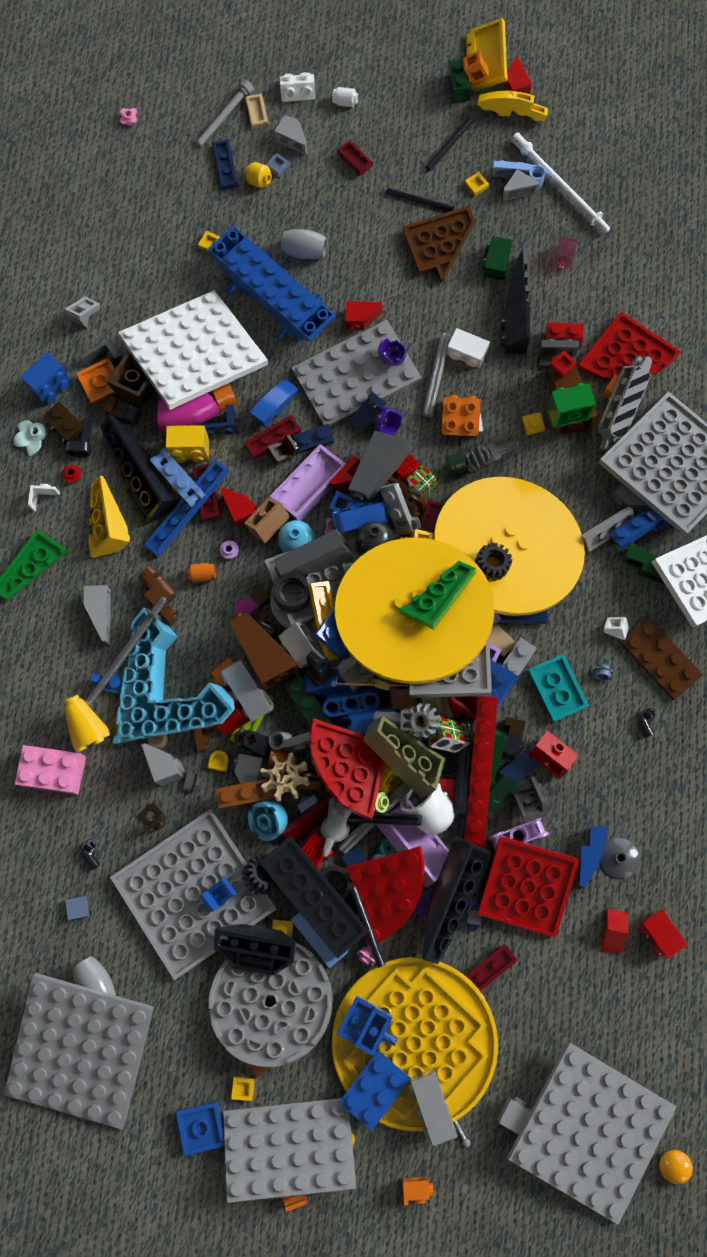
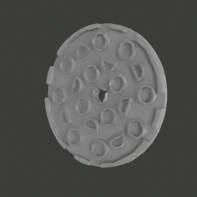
(275, 1033)

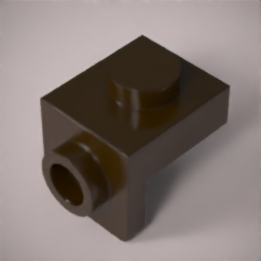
(283, 450)

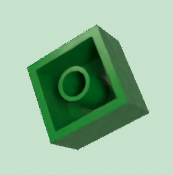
(571, 405)

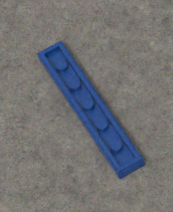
(183, 512)

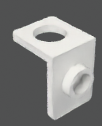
(43, 489)

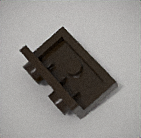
(64, 422)

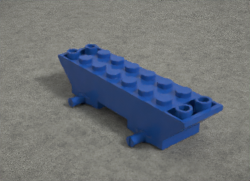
(270, 285)

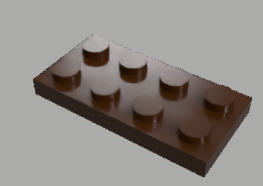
(661, 659)

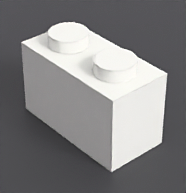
(468, 348)

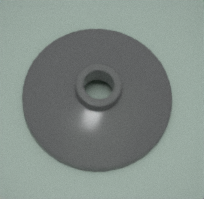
(610, 862)

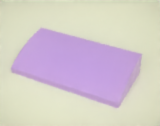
(308, 483)
(408, 837)

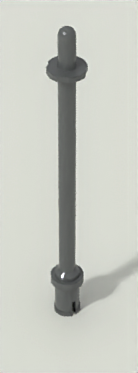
(126, 650)

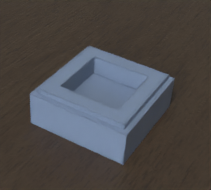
(278, 164)
(77, 908)

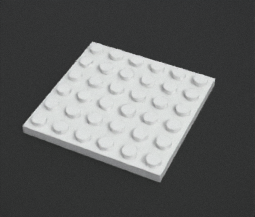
(192, 349)

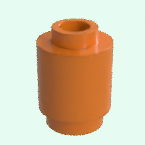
(201, 572)

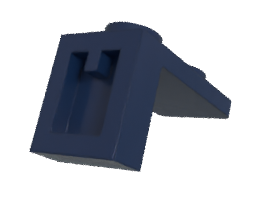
(367, 412)
(226, 427)

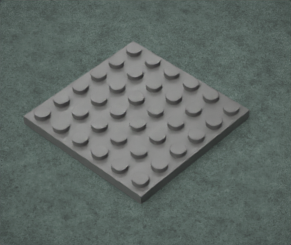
(665, 462)
(167, 886)
(78, 1050)
(592, 1132)

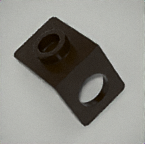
(158, 823)

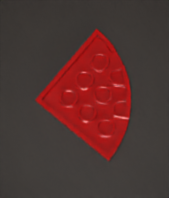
(624, 342)
(346, 766)
(389, 889)

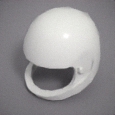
(435, 811)

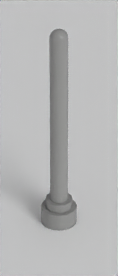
(245, 89)

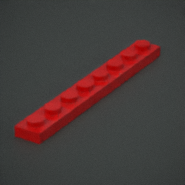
(481, 769)

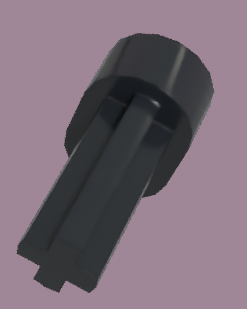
(81, 447)

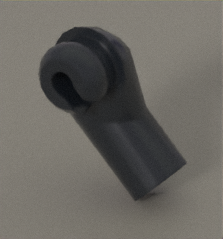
(645, 720)
(88, 854)

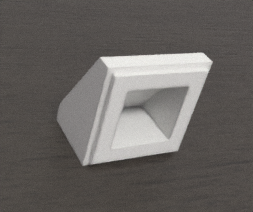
(617, 627)

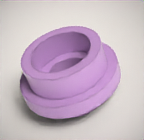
(229, 555)

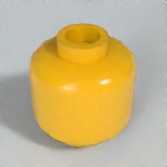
(258, 175)

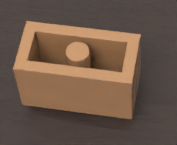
(267, 519)

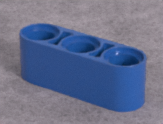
(356, 516)
(344, 708)

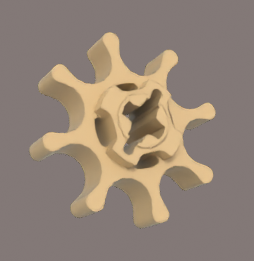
(284, 777)

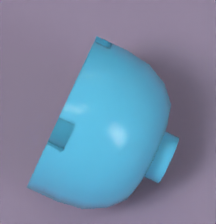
(294, 535)
(268, 819)

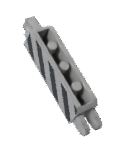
(624, 401)

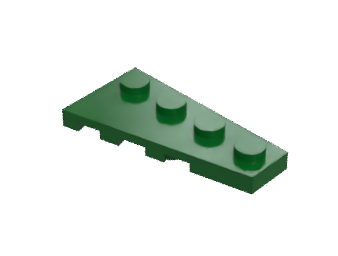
(31, 561)
(439, 597)

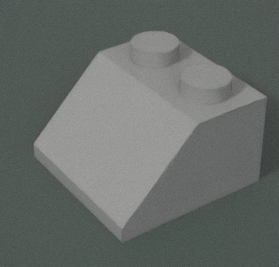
(163, 766)

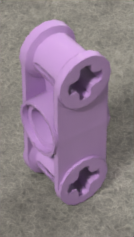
(528, 829)

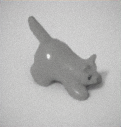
(334, 826)

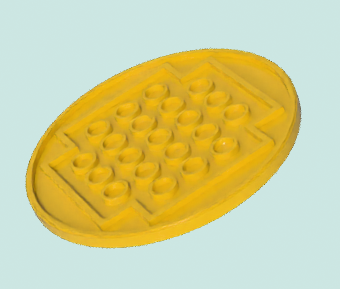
(534, 529)
(394, 644)
(438, 1026)

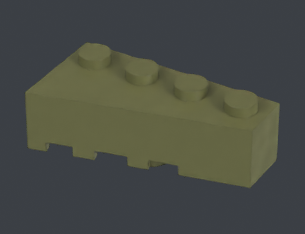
(405, 755)

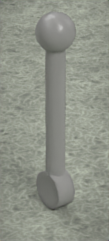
(466, 1142)

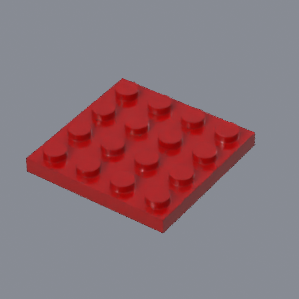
(528, 886)

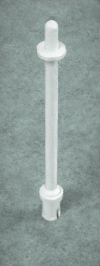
(526, 148)

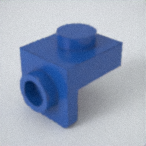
(218, 895)

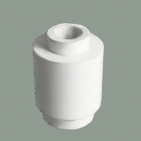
(345, 97)

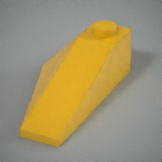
(109, 527)

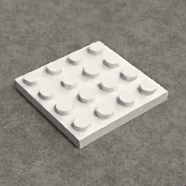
(686, 578)

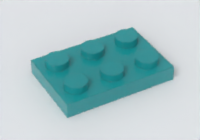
(558, 688)

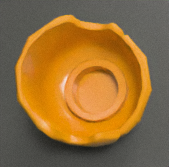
(675, 1167)

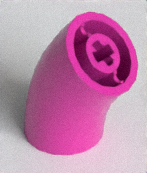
(188, 414)

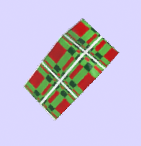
(423, 481)
(449, 736)

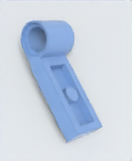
(507, 169)

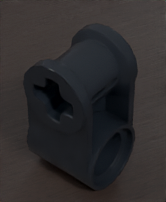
(255, 743)

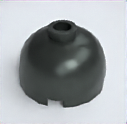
(372, 535)

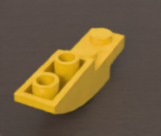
(507, 101)

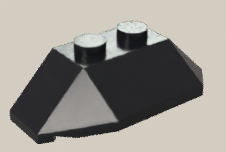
(255, 948)

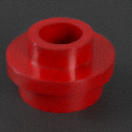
(71, 478)

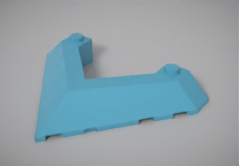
(142, 705)

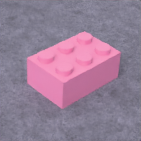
(50, 769)

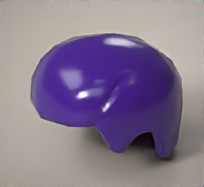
(391, 352)
(388, 421)

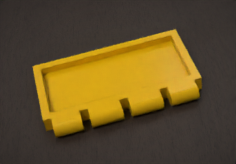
(491, 43)

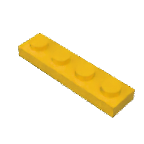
(322, 605)

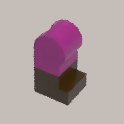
(254, 602)

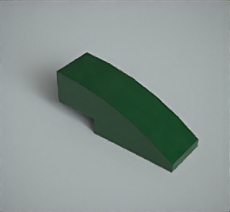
(643, 559)

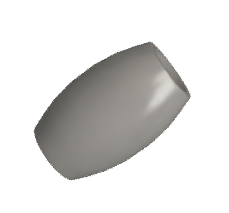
(304, 244)
(93, 975)

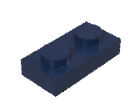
(313, 438)

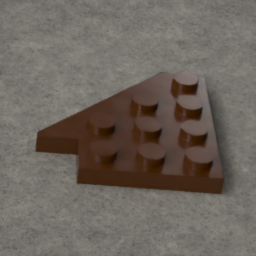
(438, 240)

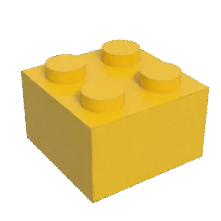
(187, 443)

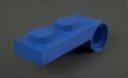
(637, 527)

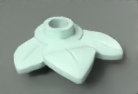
(28, 438)

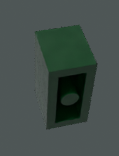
(458, 81)
(497, 258)

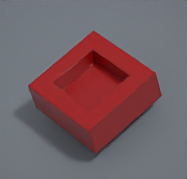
(563, 364)

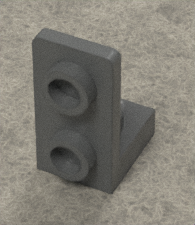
(103, 348)

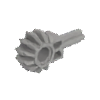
(410, 719)

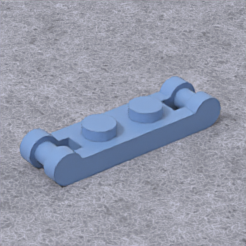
(177, 477)

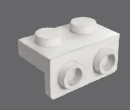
(297, 87)

